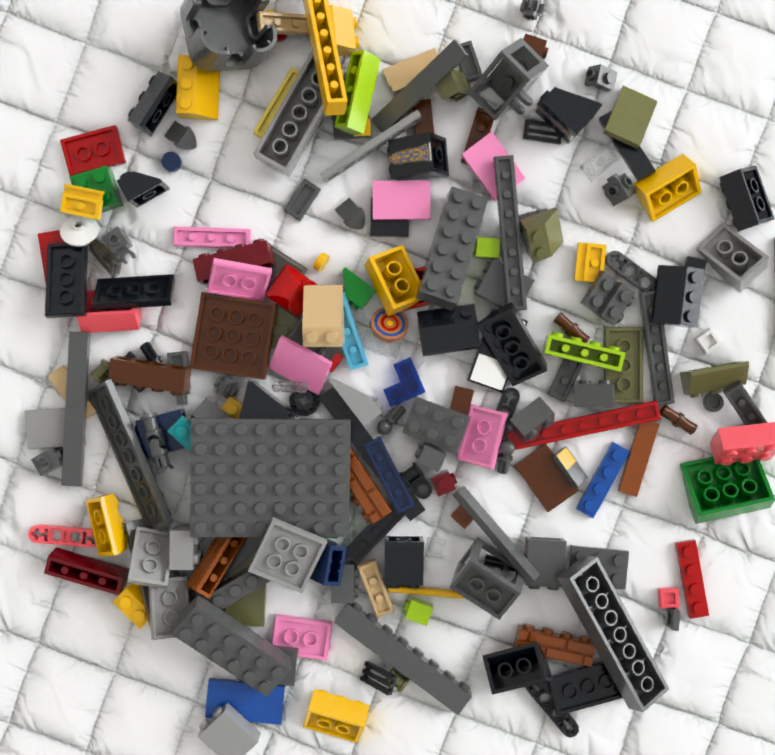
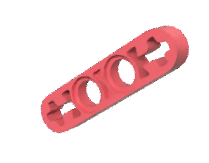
(66, 535)

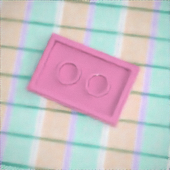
(481, 162)
(401, 200)
(239, 279)
(300, 364)
(483, 437)
(306, 634)

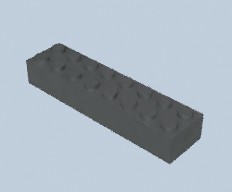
(613, 633)

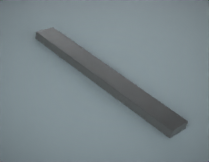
(510, 231)
(75, 409)

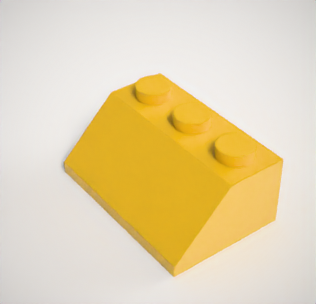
(196, 91)
(668, 187)
(394, 279)
(107, 524)
(336, 716)

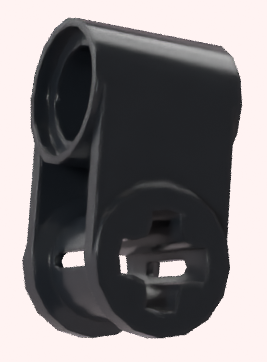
(416, 480)

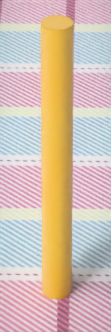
(426, 591)

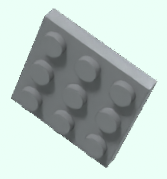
(287, 555)

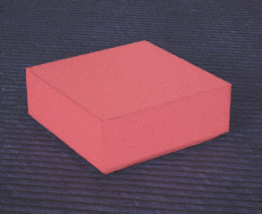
(668, 597)

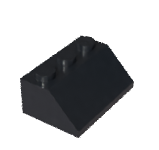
(153, 103)
(746, 198)
(677, 296)
(448, 330)
(516, 668)

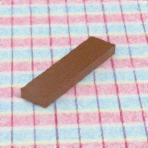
(638, 458)

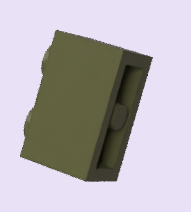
(454, 87)

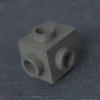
(618, 188)

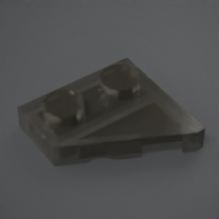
(106, 258)

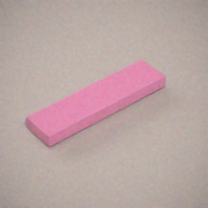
(210, 237)

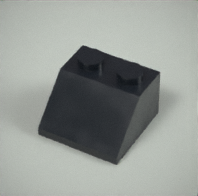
(140, 187)

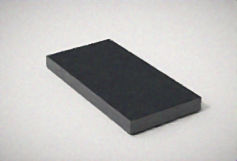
(66, 281)
(134, 292)
(582, 688)

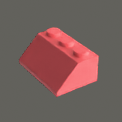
(108, 320)

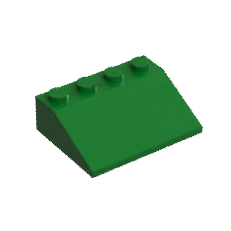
(726, 490)

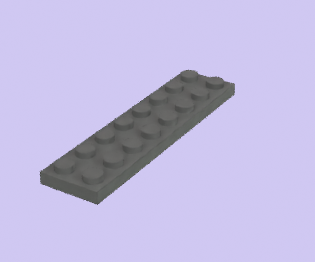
(130, 455)

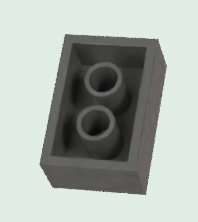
(437, 424)

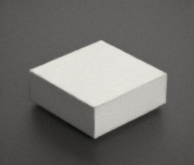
(708, 341)

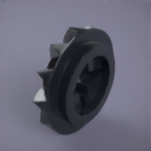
(309, 408)

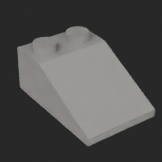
(733, 257)

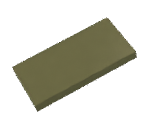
(630, 379)
(250, 608)

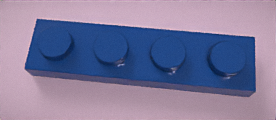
(602, 480)

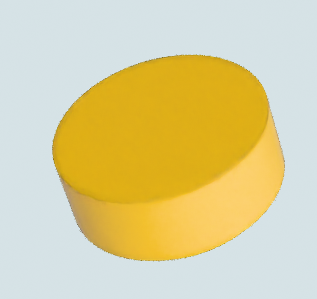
(321, 262)

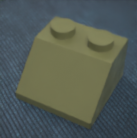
(542, 234)

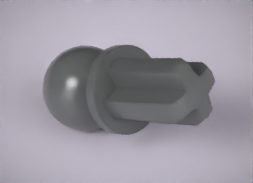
(385, 426)
(506, 448)

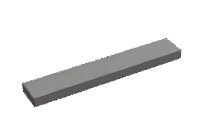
(371, 146)

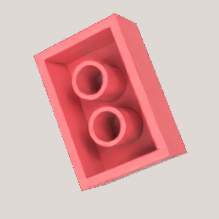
(743, 443)

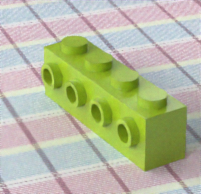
(359, 89)
(578, 351)

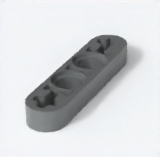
(638, 273)

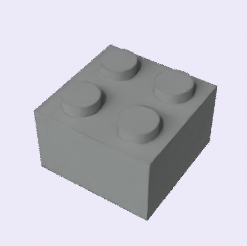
(183, 549)

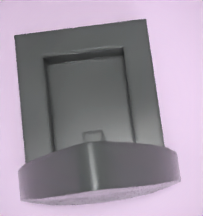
(181, 136)
(351, 214)

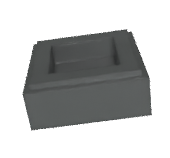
(673, 619)

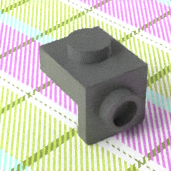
(601, 77)

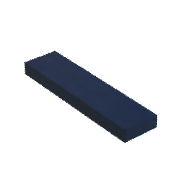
(388, 475)

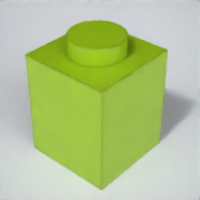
(487, 248)
(418, 610)

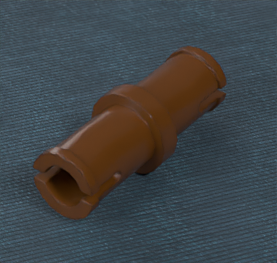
(570, 328)
(678, 419)

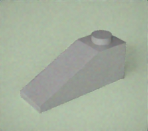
(361, 404)

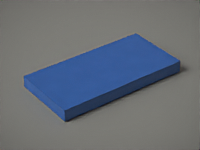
(246, 700)

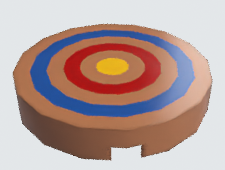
(389, 327)

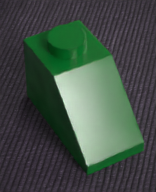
(357, 290)

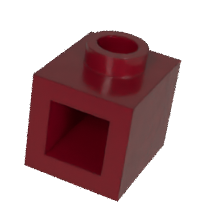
(443, 482)

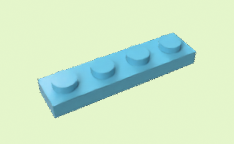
(353, 345)

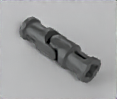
(157, 446)

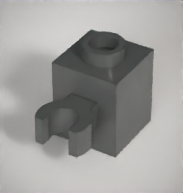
(119, 243)
(48, 461)

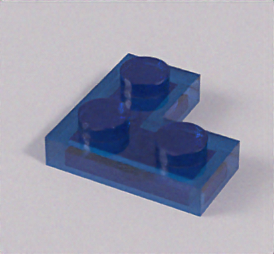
(409, 385)

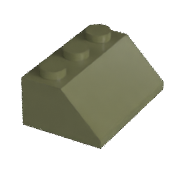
(713, 378)

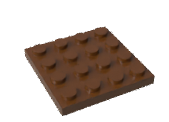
(233, 335)

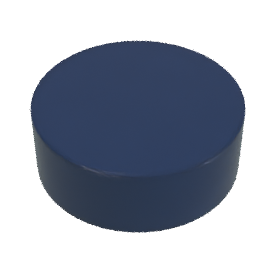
(171, 161)

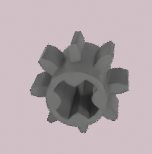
(532, 9)
(226, 386)

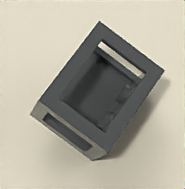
(510, 78)
(484, 585)

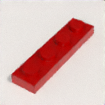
(692, 578)

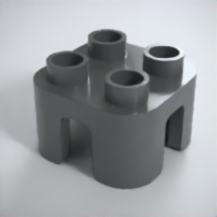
(225, 33)

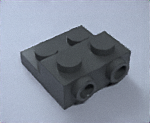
(608, 298)

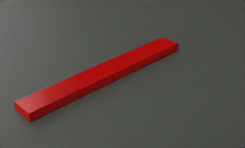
(591, 424)

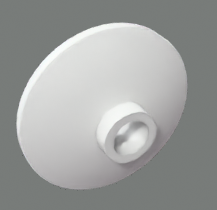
(79, 231)

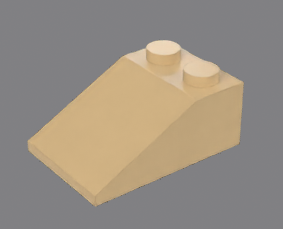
(323, 316)

